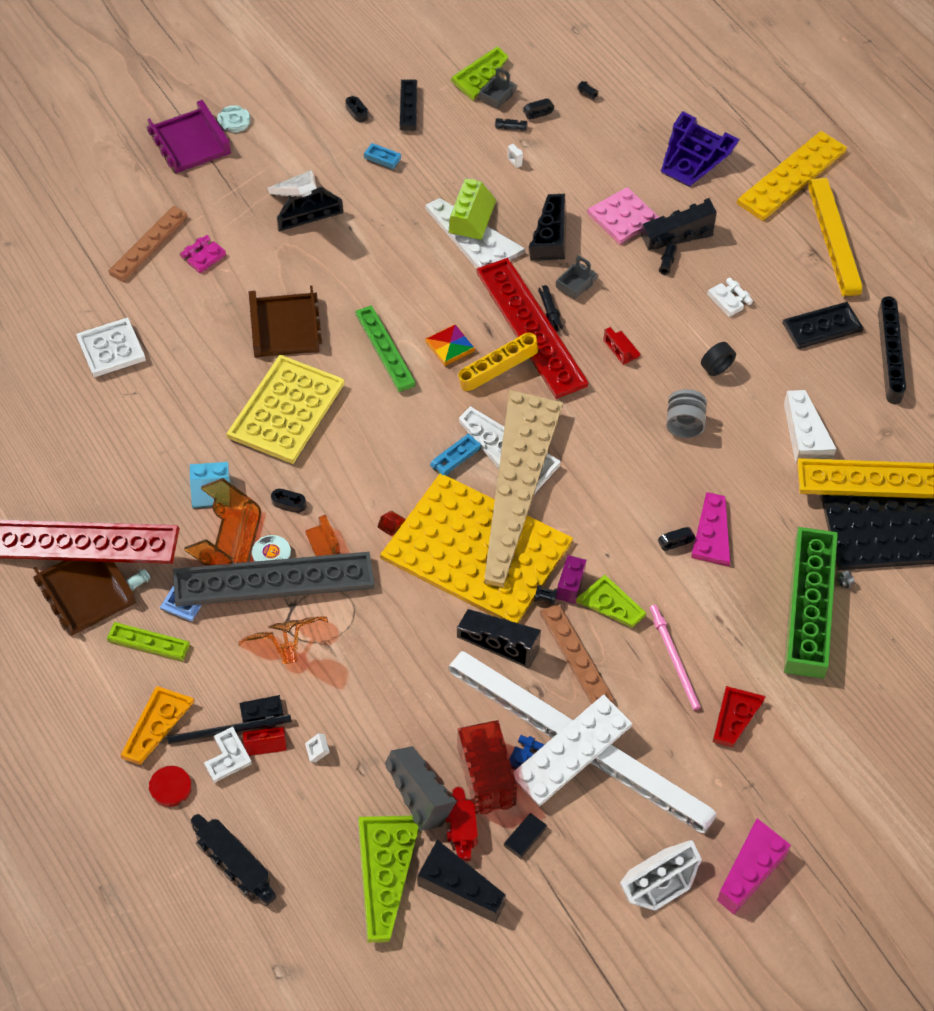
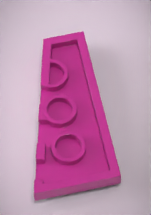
(712, 533)

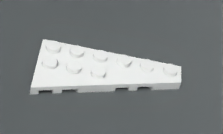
(296, 186)
(479, 252)
(490, 436)

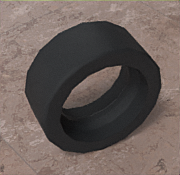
(718, 358)

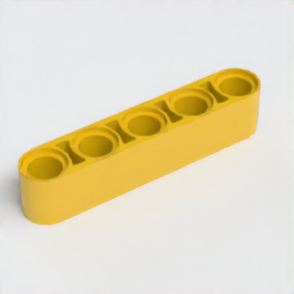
(498, 362)

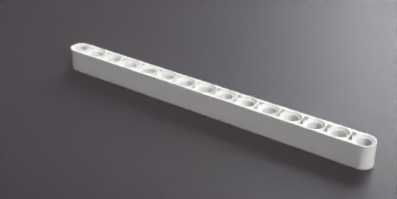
(611, 760)

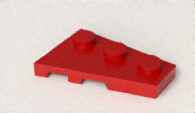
(735, 714)

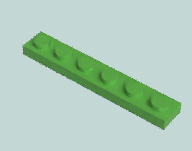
(385, 348)

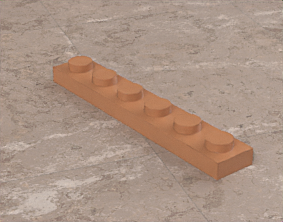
(147, 243)
(575, 653)

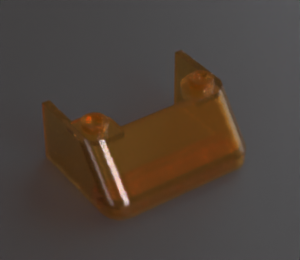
(237, 528)

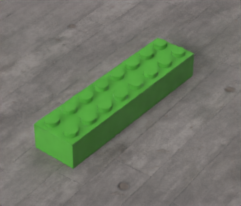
(811, 603)

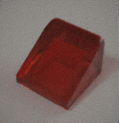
(390, 522)

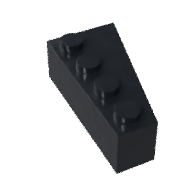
(500, 636)
(459, 883)

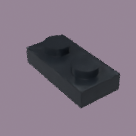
(261, 708)

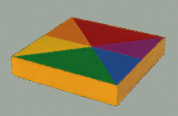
(449, 344)

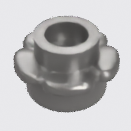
(845, 579)

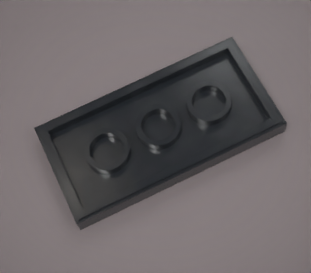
(822, 325)

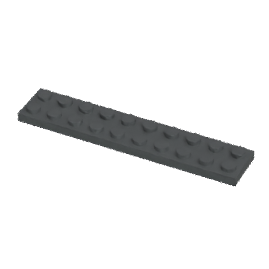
(272, 578)

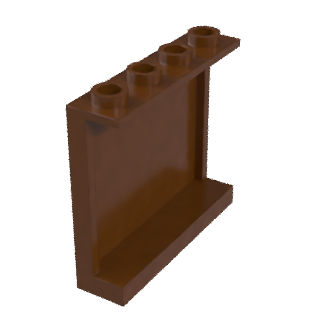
(284, 324)
(84, 592)

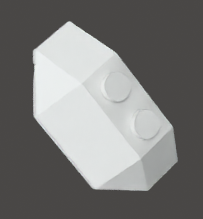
(662, 876)

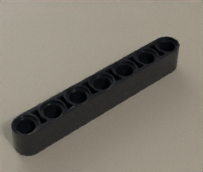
(891, 350)

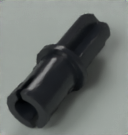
(667, 259)

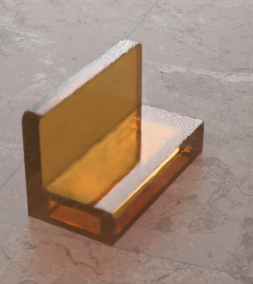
(323, 538)

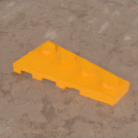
(155, 722)

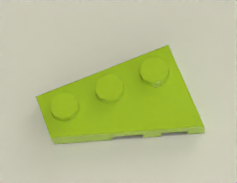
(612, 602)

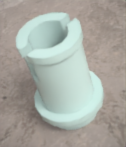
(138, 579)

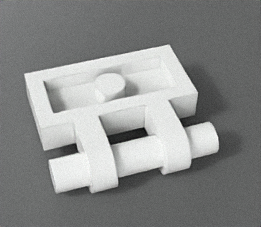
(726, 300)

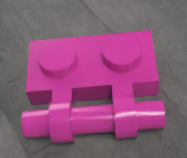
(205, 257)

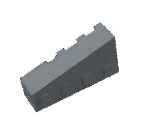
(419, 788)

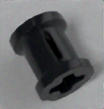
(545, 595)

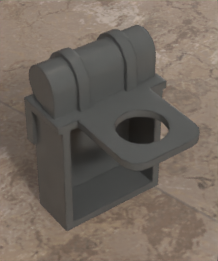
(498, 89)
(577, 278)

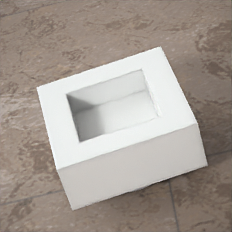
(515, 155)
(317, 747)

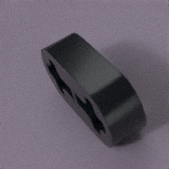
(538, 108)
(362, 116)
(288, 500)
(676, 538)

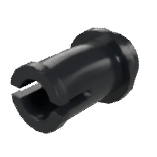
(583, 87)

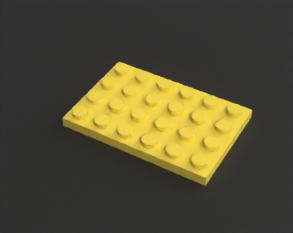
(285, 409)

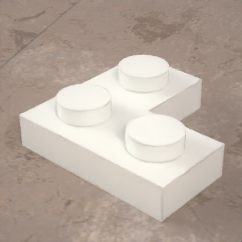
(232, 758)

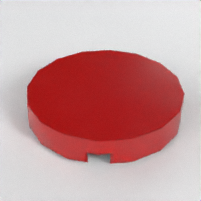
(170, 786)

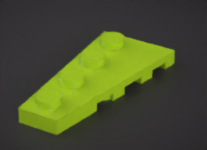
(479, 73)

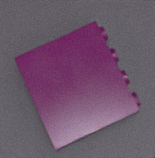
(190, 138)

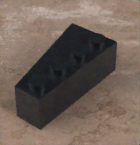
(681, 226)
(550, 234)

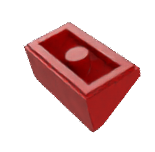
(264, 741)

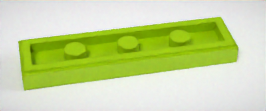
(148, 641)

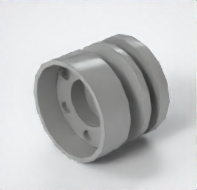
(686, 413)

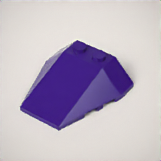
(694, 150)

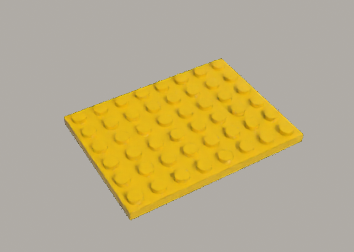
(449, 544)

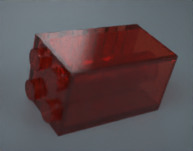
(487, 767)

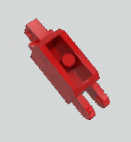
(462, 825)

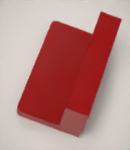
(620, 346)

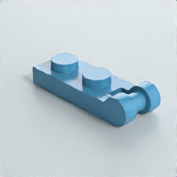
(456, 454)

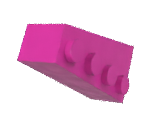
(755, 862)

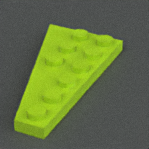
(385, 860)

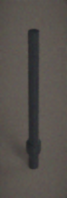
(269, 722)

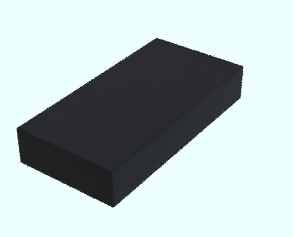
(525, 835)

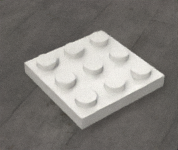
(110, 347)

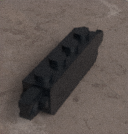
(233, 858)

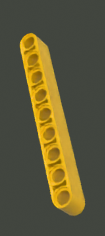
(835, 237)

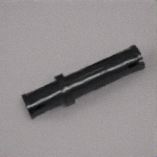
(552, 313)

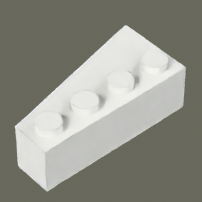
(806, 429)

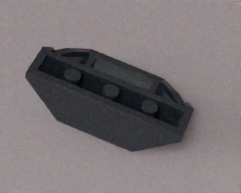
(308, 209)

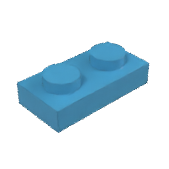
(382, 156)

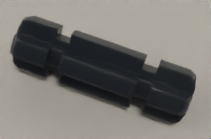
(510, 124)

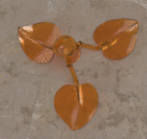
(287, 649)

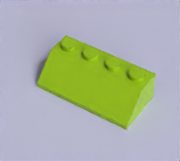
(472, 210)

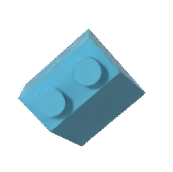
(203, 474)

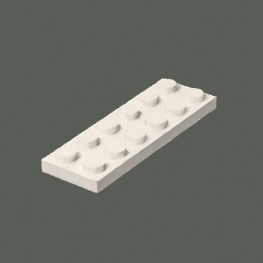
(571, 750)

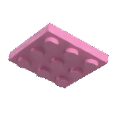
(622, 215)

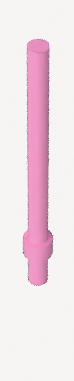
(660, 624)

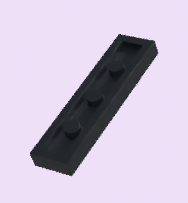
(408, 104)

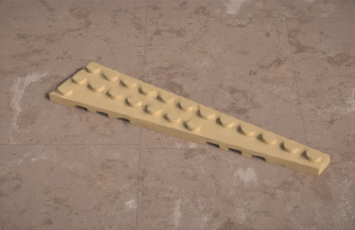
(525, 445)

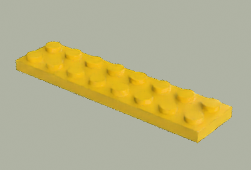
(791, 175)
(865, 478)

